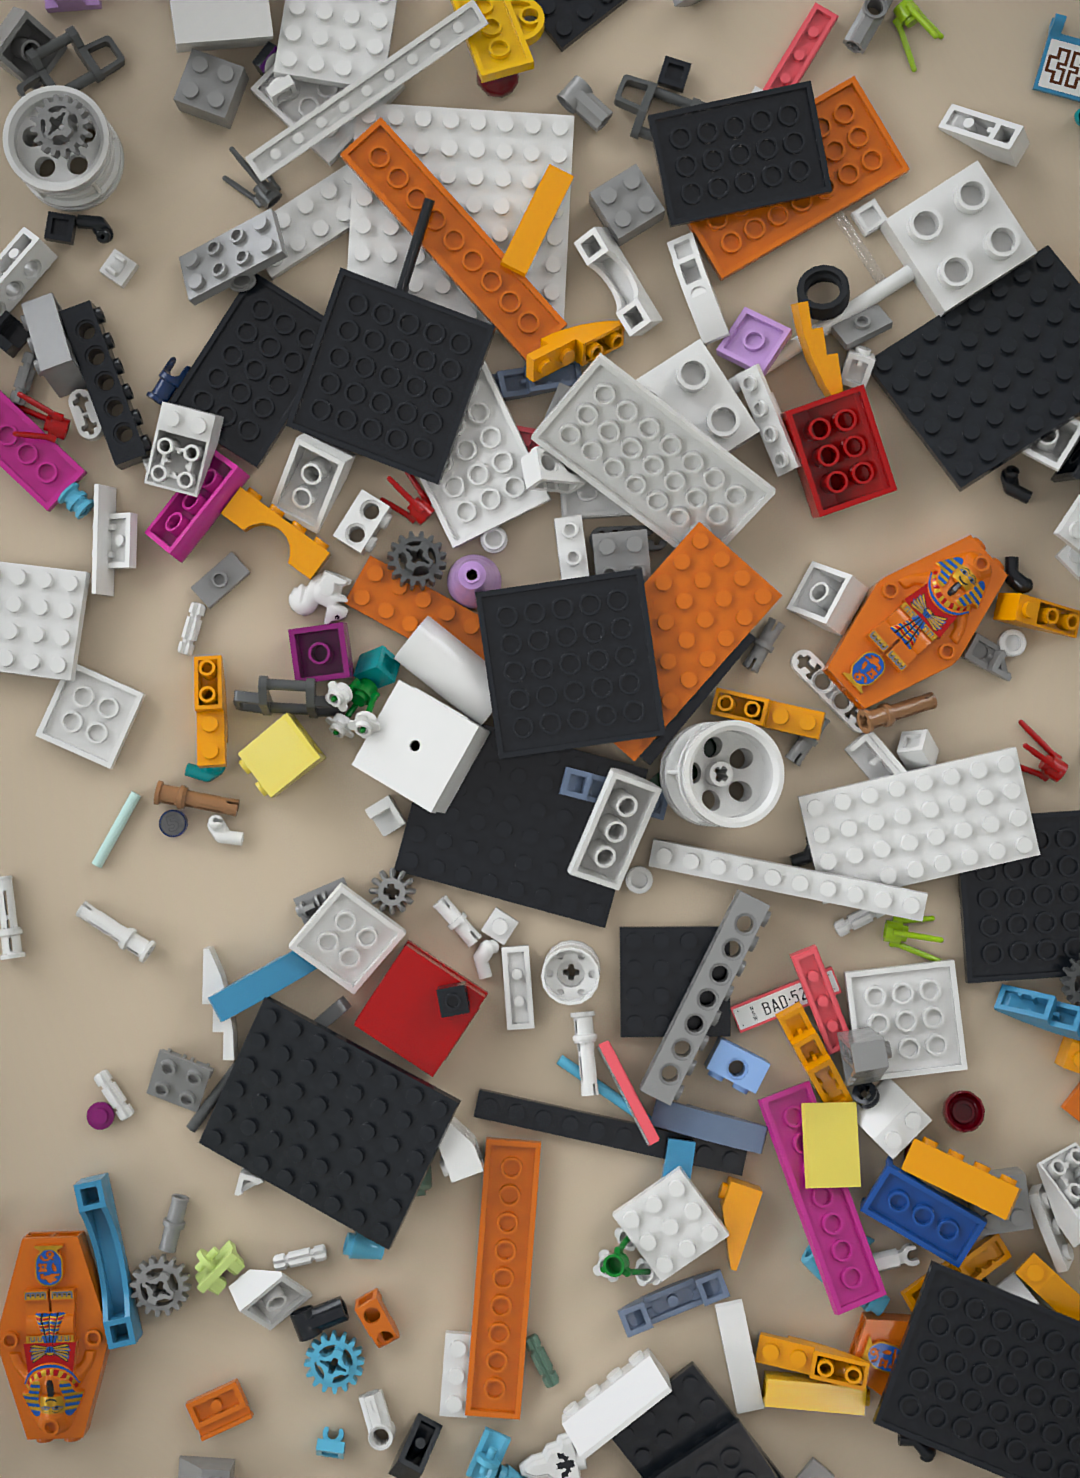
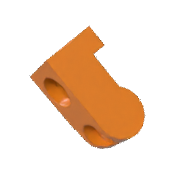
(376, 1318)

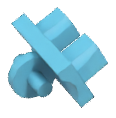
(488, 1454)

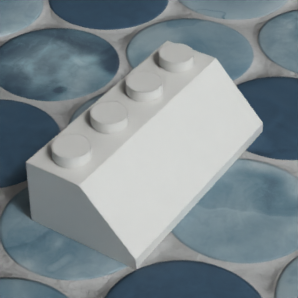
(615, 1402)

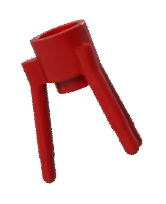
(55, 423)
(419, 509)
(1050, 765)

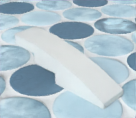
(213, 981)
(739, 1356)

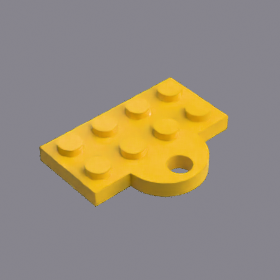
(503, 44)

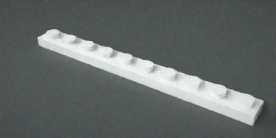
(366, 90)
(788, 879)

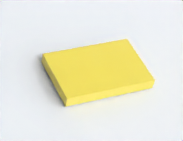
(830, 1145)

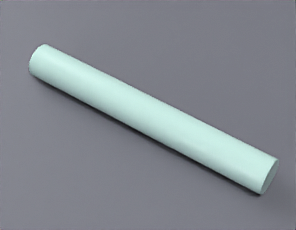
(116, 829)

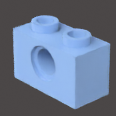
(753, 1068)

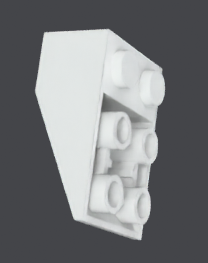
(182, 448)
(460, 1152)
(1062, 1185)

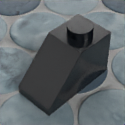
(416, 1448)

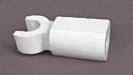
(894, 1258)

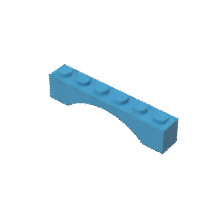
(101, 1220)

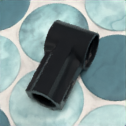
(311, 1320)

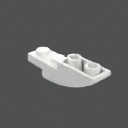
(698, 289)

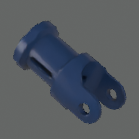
(167, 384)

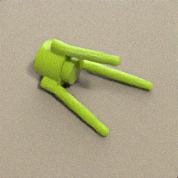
(909, 14)
(896, 931)

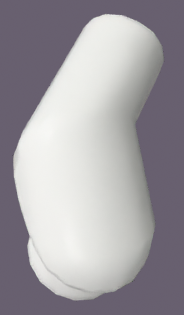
(221, 832)

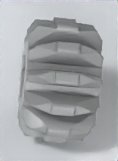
(386, 897)

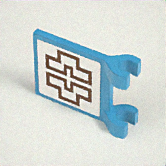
(1059, 63)

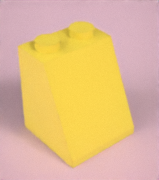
(280, 755)

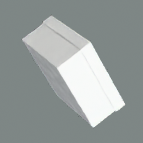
(220, 24)
(421, 748)

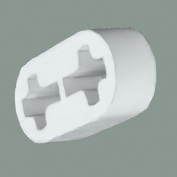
(80, 417)

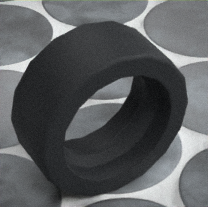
(819, 274)

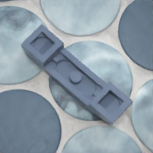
(589, 785)
(672, 1300)

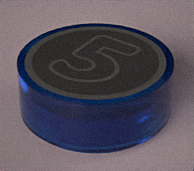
(173, 823)

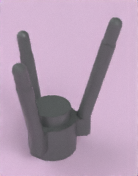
(266, 192)

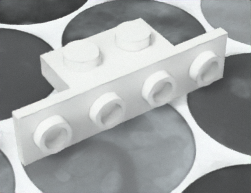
(768, 419)
(112, 540)

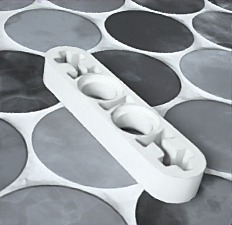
(826, 695)

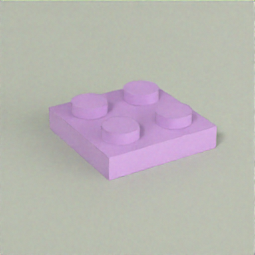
(754, 341)

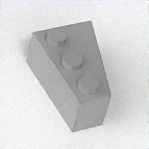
(51, 345)
(863, 1055)

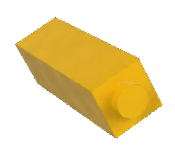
(803, 1393)

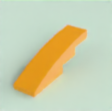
(537, 220)
(822, 365)
(813, 1054)
(979, 1262)

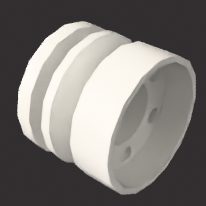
(558, 982)

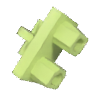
(214, 1263)

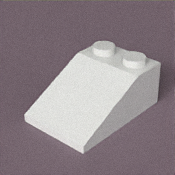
(312, 481)

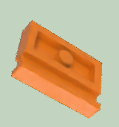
(219, 1409)

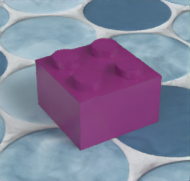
(321, 652)

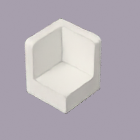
(917, 749)
(386, 815)

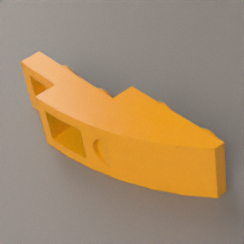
(573, 344)
(211, 711)
(768, 713)
(813, 1359)

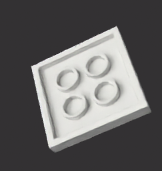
(91, 716)
(347, 938)
(670, 1223)

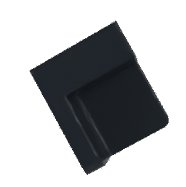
(12, 334)

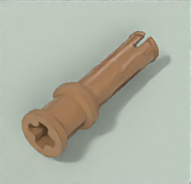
(887, 714)
(183, 797)

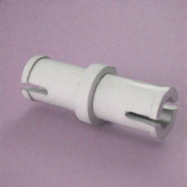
(457, 921)

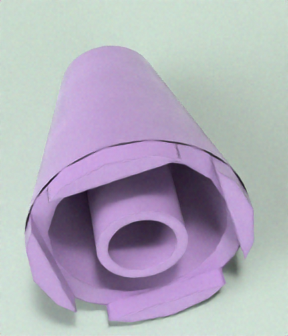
(462, 588)

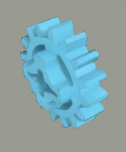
(323, 1357)

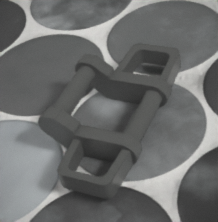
(83, 52)
(652, 91)
(262, 701)

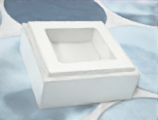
(868, 217)

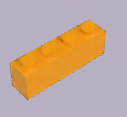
(962, 1179)

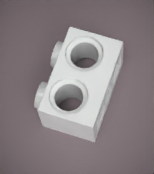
(548, 474)
(356, 519)

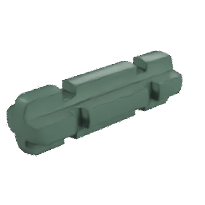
(541, 1361)

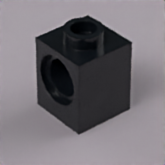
(453, 999)

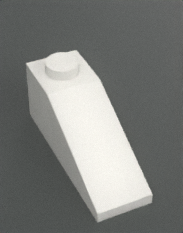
(986, 134)

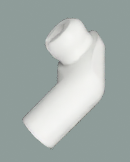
(483, 955)

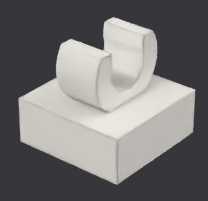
(119, 268)

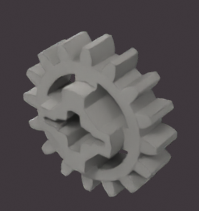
(68, 116)
(170, 1289)

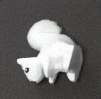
(322, 590)

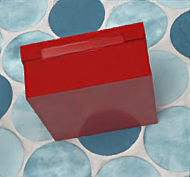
(407, 1011)

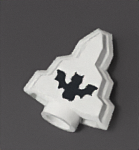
(556, 1460)

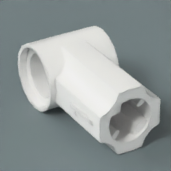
(377, 1417)

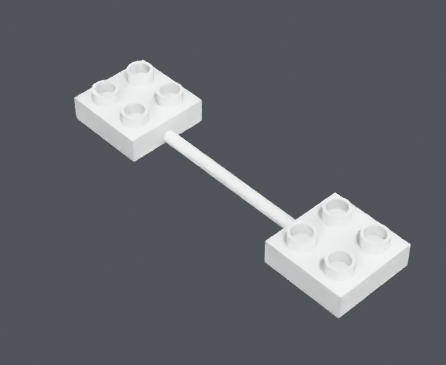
(950, 247)

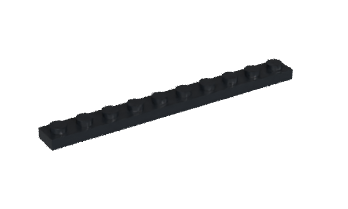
(599, 1129)

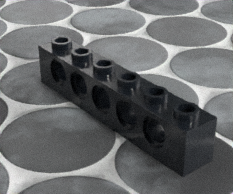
(76, 322)
(691, 706)

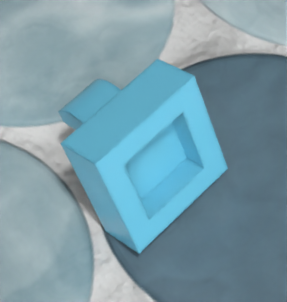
(331, 1447)

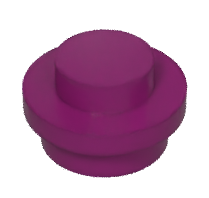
(100, 1115)

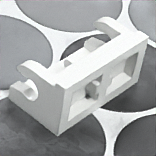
(873, 756)

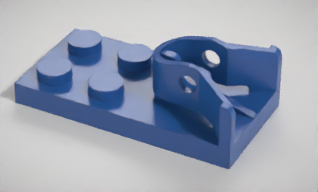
(923, 1214)

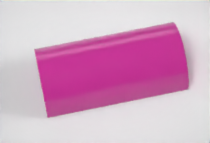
(188, 517)

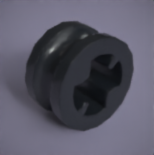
(871, 1101)

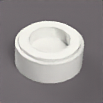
(1012, 642)
(638, 879)

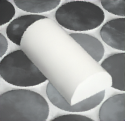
(448, 669)
(614, 829)

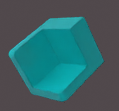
(377, 666)

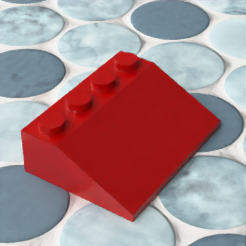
(839, 451)

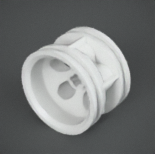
(62, 188)
(760, 774)

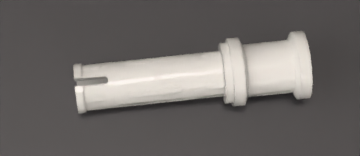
(14, 931)
(126, 937)
(585, 1040)

